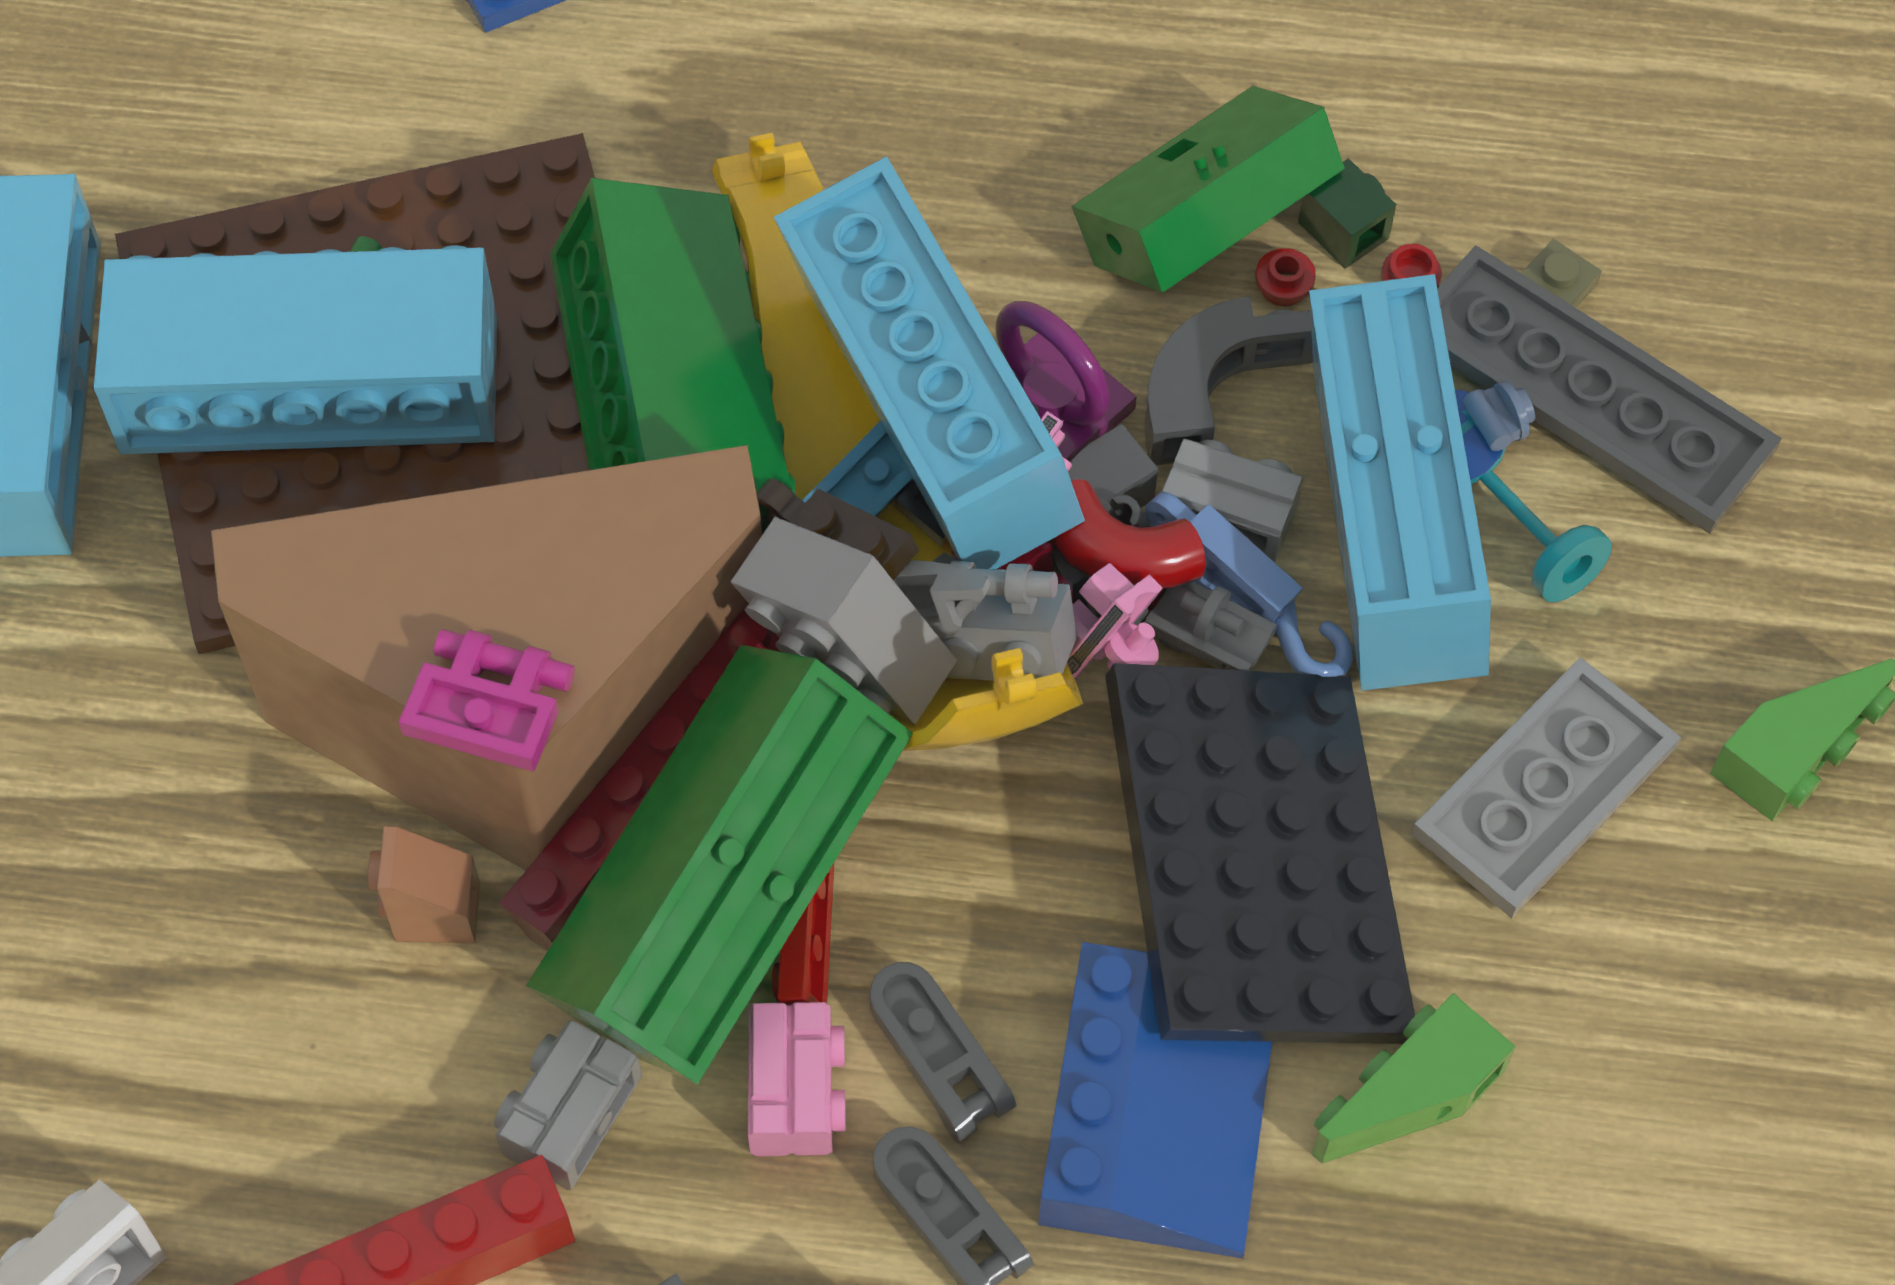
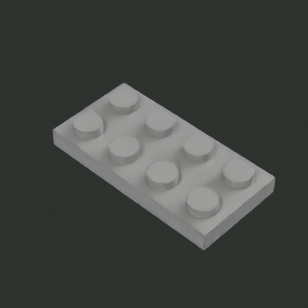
(1545, 787)

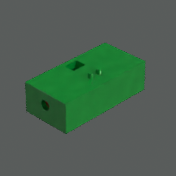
(1208, 187)

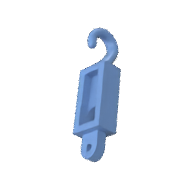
(1253, 583)

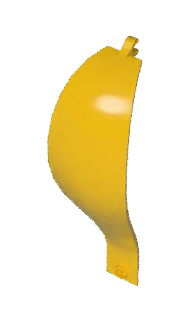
(830, 414)

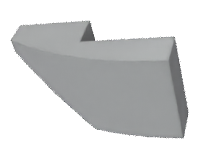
(942, 592)

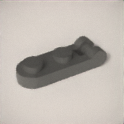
(937, 1047)
(946, 1208)

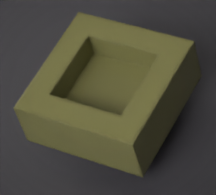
(1563, 273)

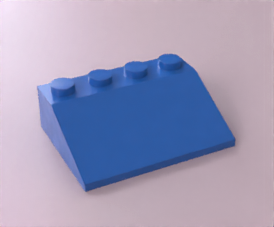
(1147, 1129)

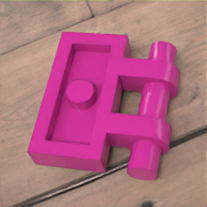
(483, 715)

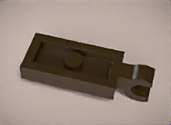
(841, 523)

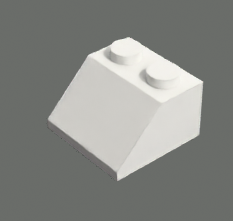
(88, 1242)

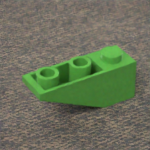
(1791, 737)
(1427, 1081)

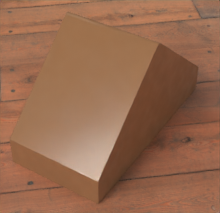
(595, 565)

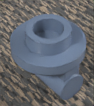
(1501, 414)

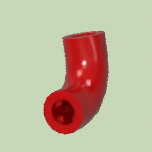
(1166, 552)

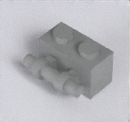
(1021, 612)

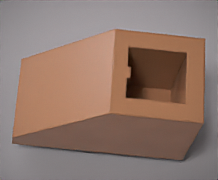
(424, 888)

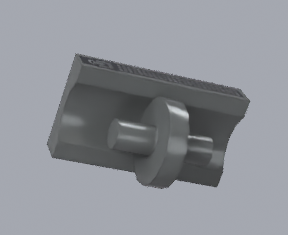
(1210, 626)

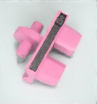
(1115, 631)

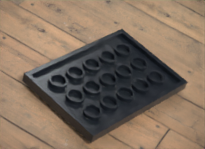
(1258, 857)

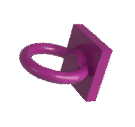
(1062, 375)

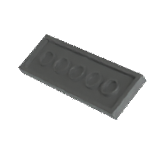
(1601, 391)

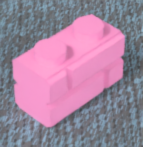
(792, 1079)

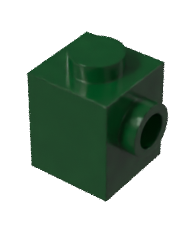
(1348, 214)

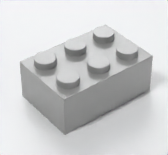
(846, 614)

